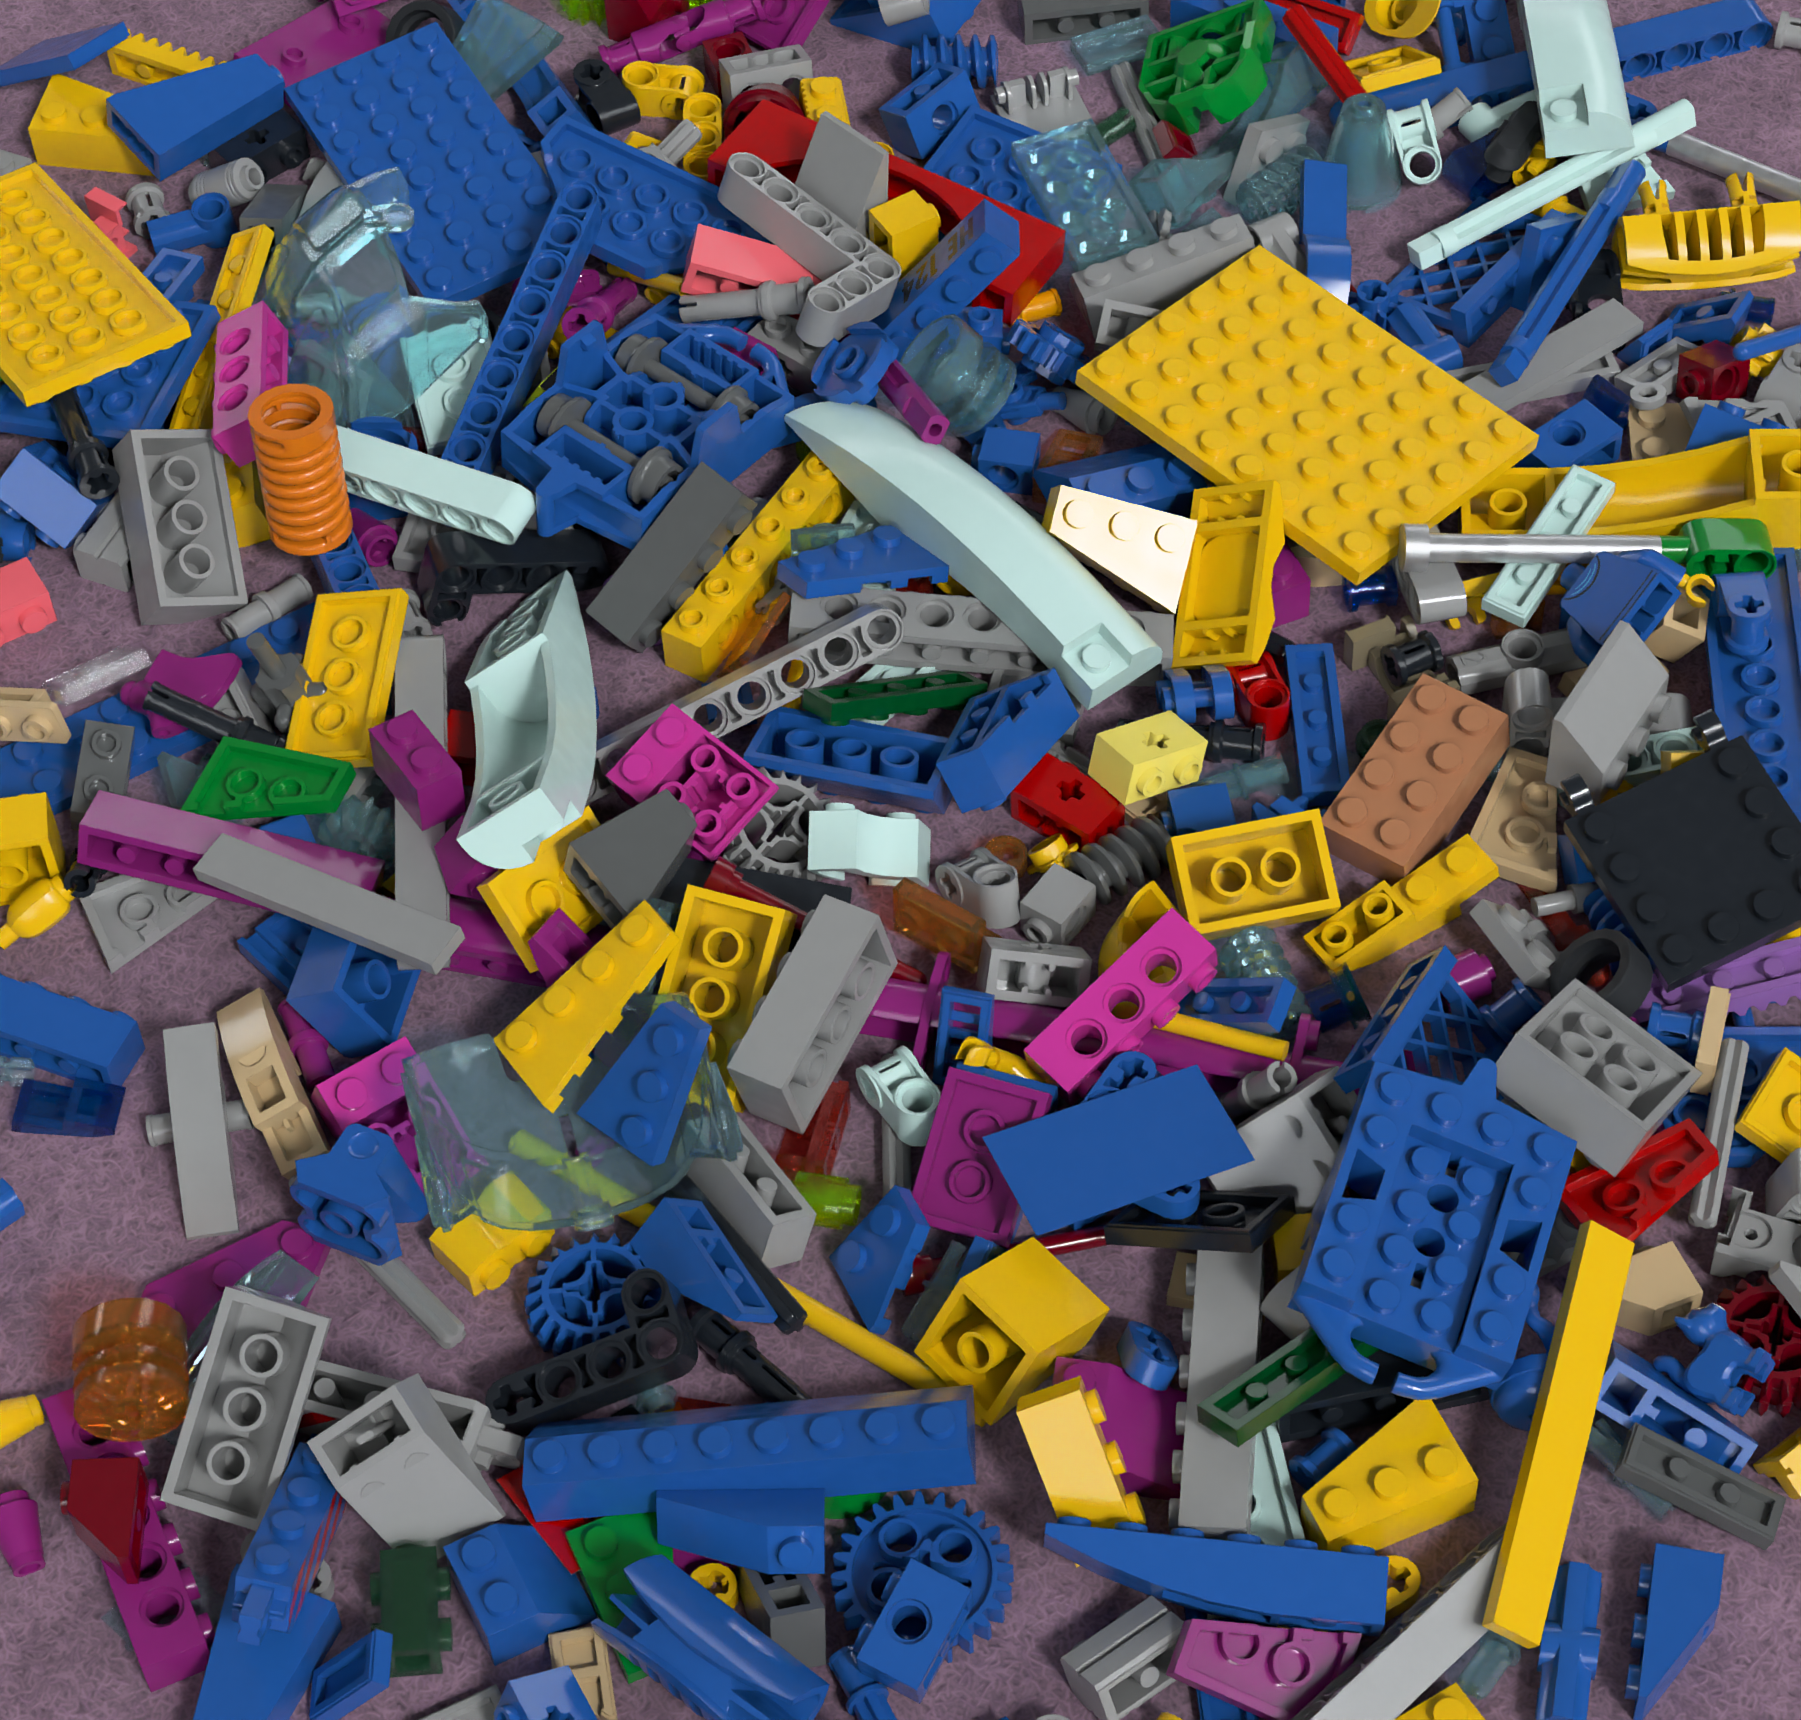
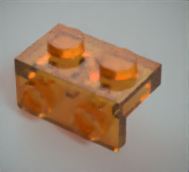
(938, 924)

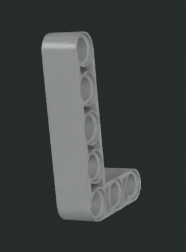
(853, 270)

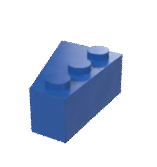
(1004, 738)

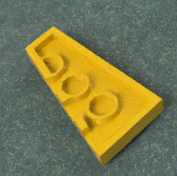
(568, 1019)

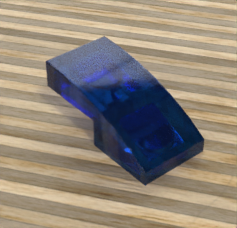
(80, 1111)

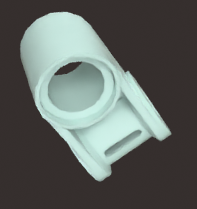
(1416, 139)
(901, 1095)

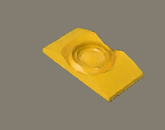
(1229, 574)

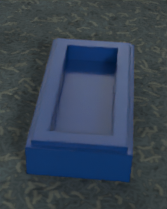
(351, 1677)

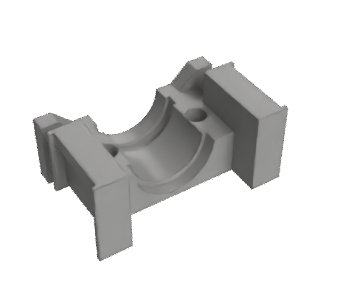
(1753, 1239)

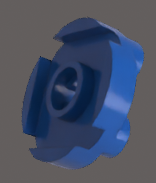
(855, 366)

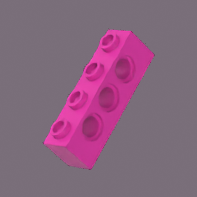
(249, 361)
(1167, 943)

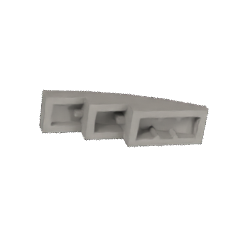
(201, 1131)

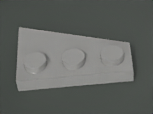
(135, 914)

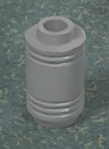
(235, 180)

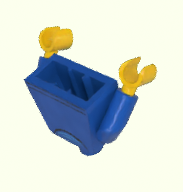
(1624, 587)

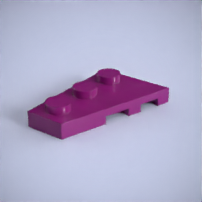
(1259, 1666)

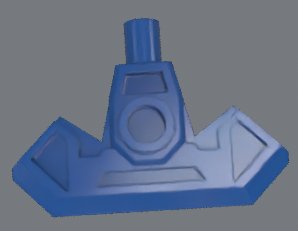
(1022, 404)

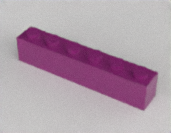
(168, 842)

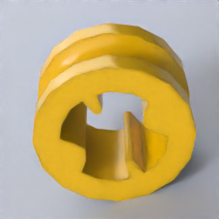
(719, 1573)

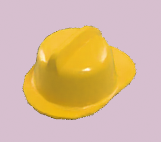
(1400, 17)

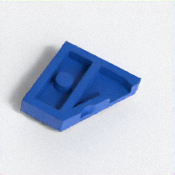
(1540, 251)
(881, 1255)

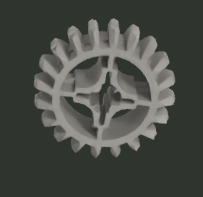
(791, 842)

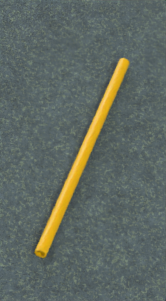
(846, 1332)

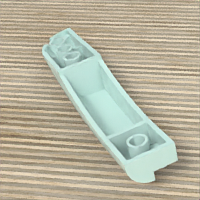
(1576, 76)
(986, 542)
(531, 728)

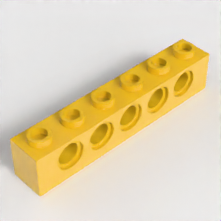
(725, 600)

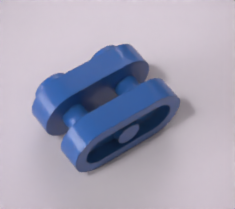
(1183, 695)

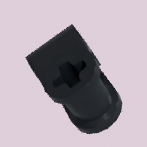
(604, 97)

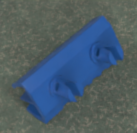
(707, 1650)

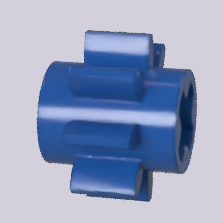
(1374, 301)

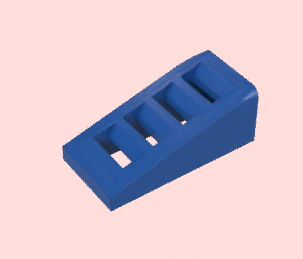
(947, 1032)

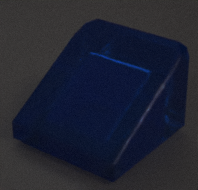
(1608, 400)

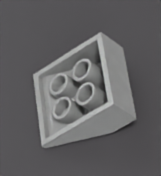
(1593, 1076)

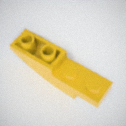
(1408, 910)

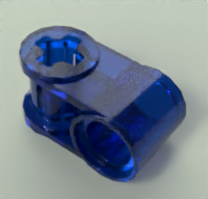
(1467, 168)

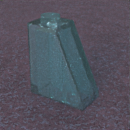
(503, 44)

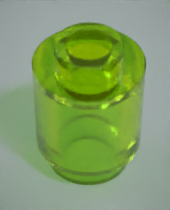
(831, 1197)

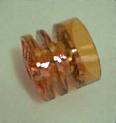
(130, 1369)

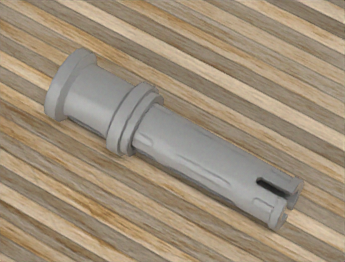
(768, 301)

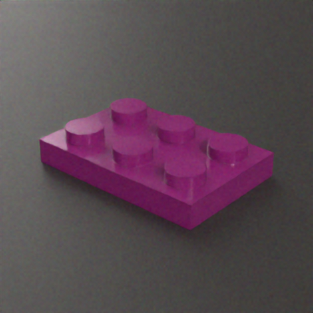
(958, 1177)

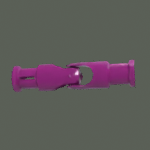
(709, 19)

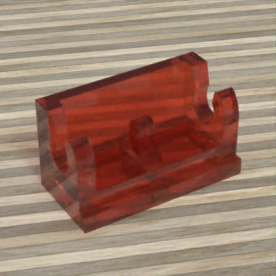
(821, 1141)

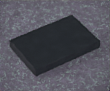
(1220, 1223)

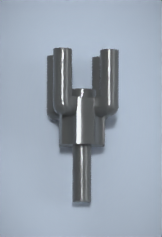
(279, 681)

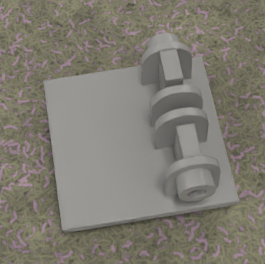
(1042, 105)

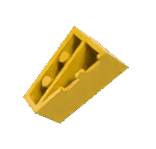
(1392, 1485)

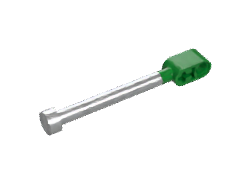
(1702, 545)

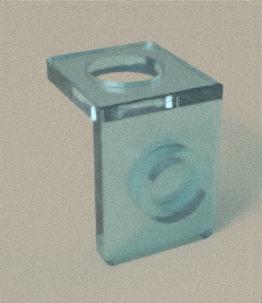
(819, 536)

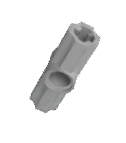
(1519, 649)

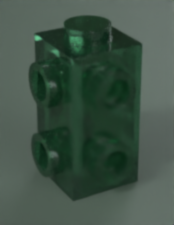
(410, 1603)

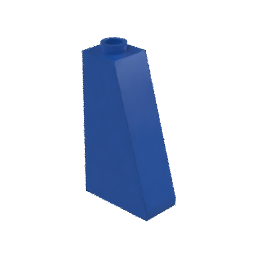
(194, 112)
(269, 1678)

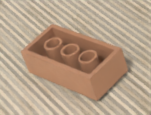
(1415, 780)

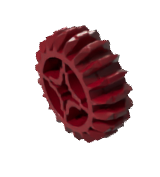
(1777, 1317)

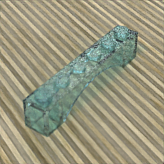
(1187, 183)

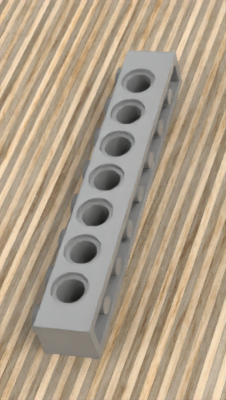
(951, 633)

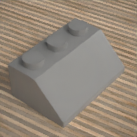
(1608, 714)

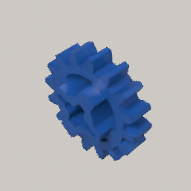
(1048, 350)

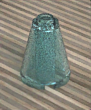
(1367, 147)

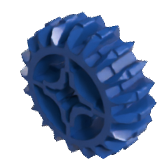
(568, 1291)

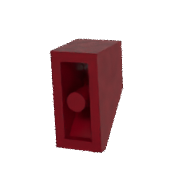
(109, 1510)

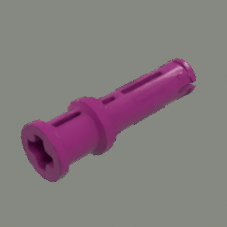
(600, 307)

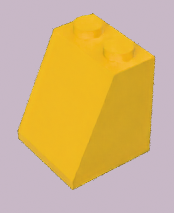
(1010, 1326)

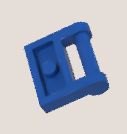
(1485, 30)

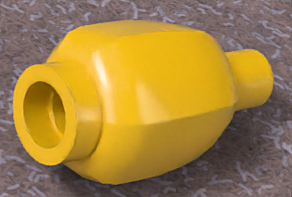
(36, 910)

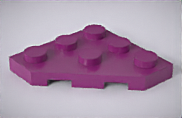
(202, 1283)

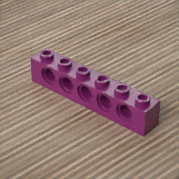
(166, 1650)

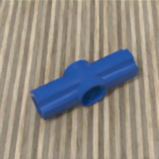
(1569, 1644)

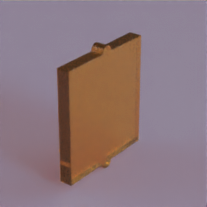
(754, 635)

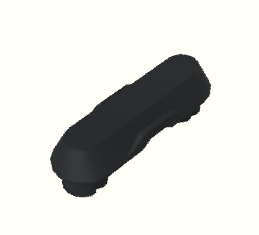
(1513, 143)

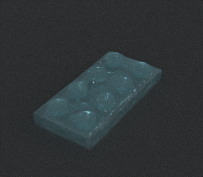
(1083, 193)

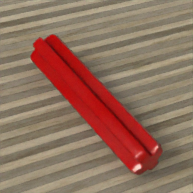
(1322, 52)

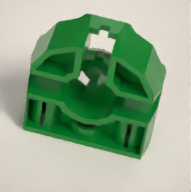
(1225, 67)

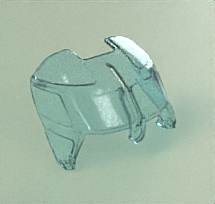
(350, 308)
(504, 1157)

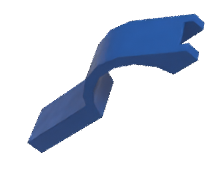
(1325, 226)

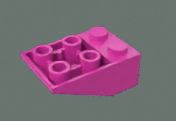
(698, 771)
(374, 1097)

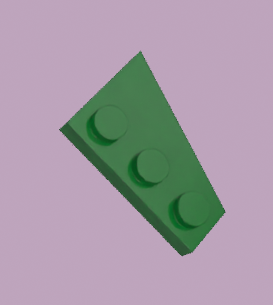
(267, 781)
(602, 1553)

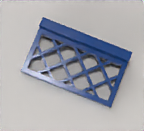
(1477, 303)
(1400, 1026)

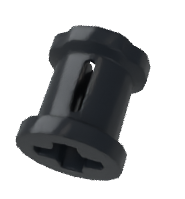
(1411, 658)

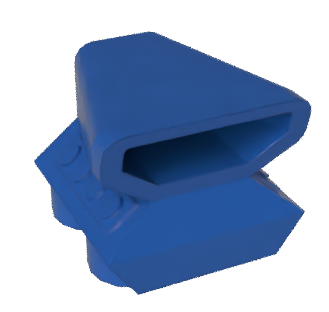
(358, 1195)

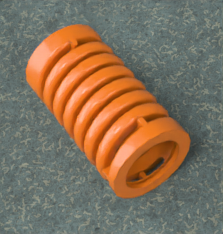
(300, 469)

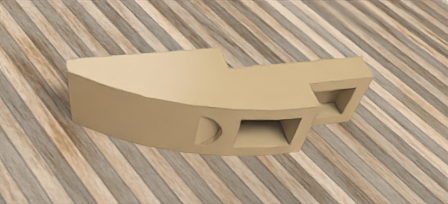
(270, 1081)

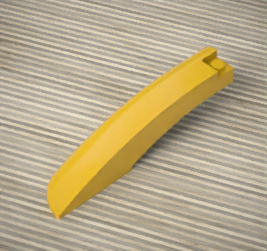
(1660, 494)

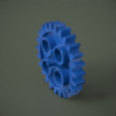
(934, 1535)

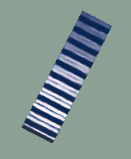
(1316, 722)

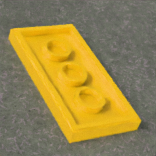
(355, 654)

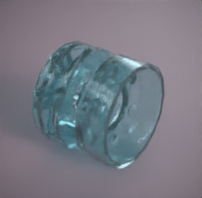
(960, 373)

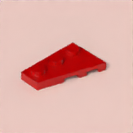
(1645, 1187)

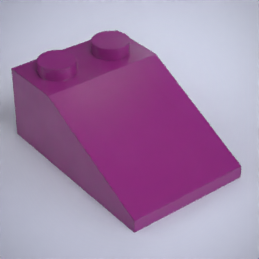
(1138, 1420)

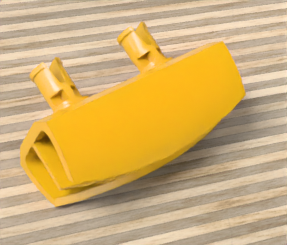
(1707, 245)

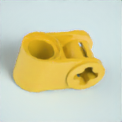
(660, 87)

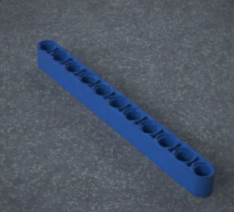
(1642, 50)

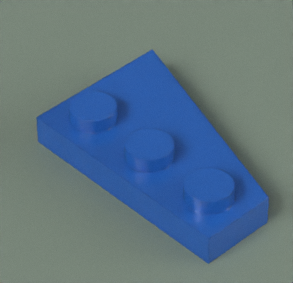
(871, 557)
(650, 1083)

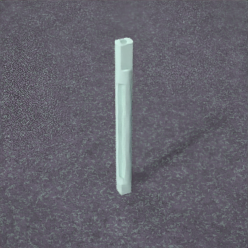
(1548, 186)

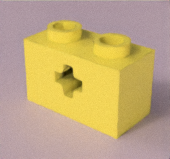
(1147, 757)

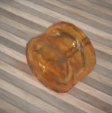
(1010, 845)

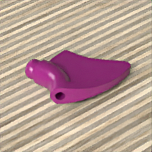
(199, 678)

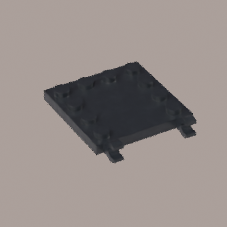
(1694, 857)

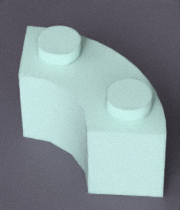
(868, 845)

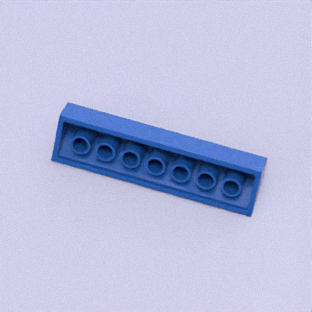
(800, 1444)

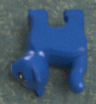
(1719, 1364)

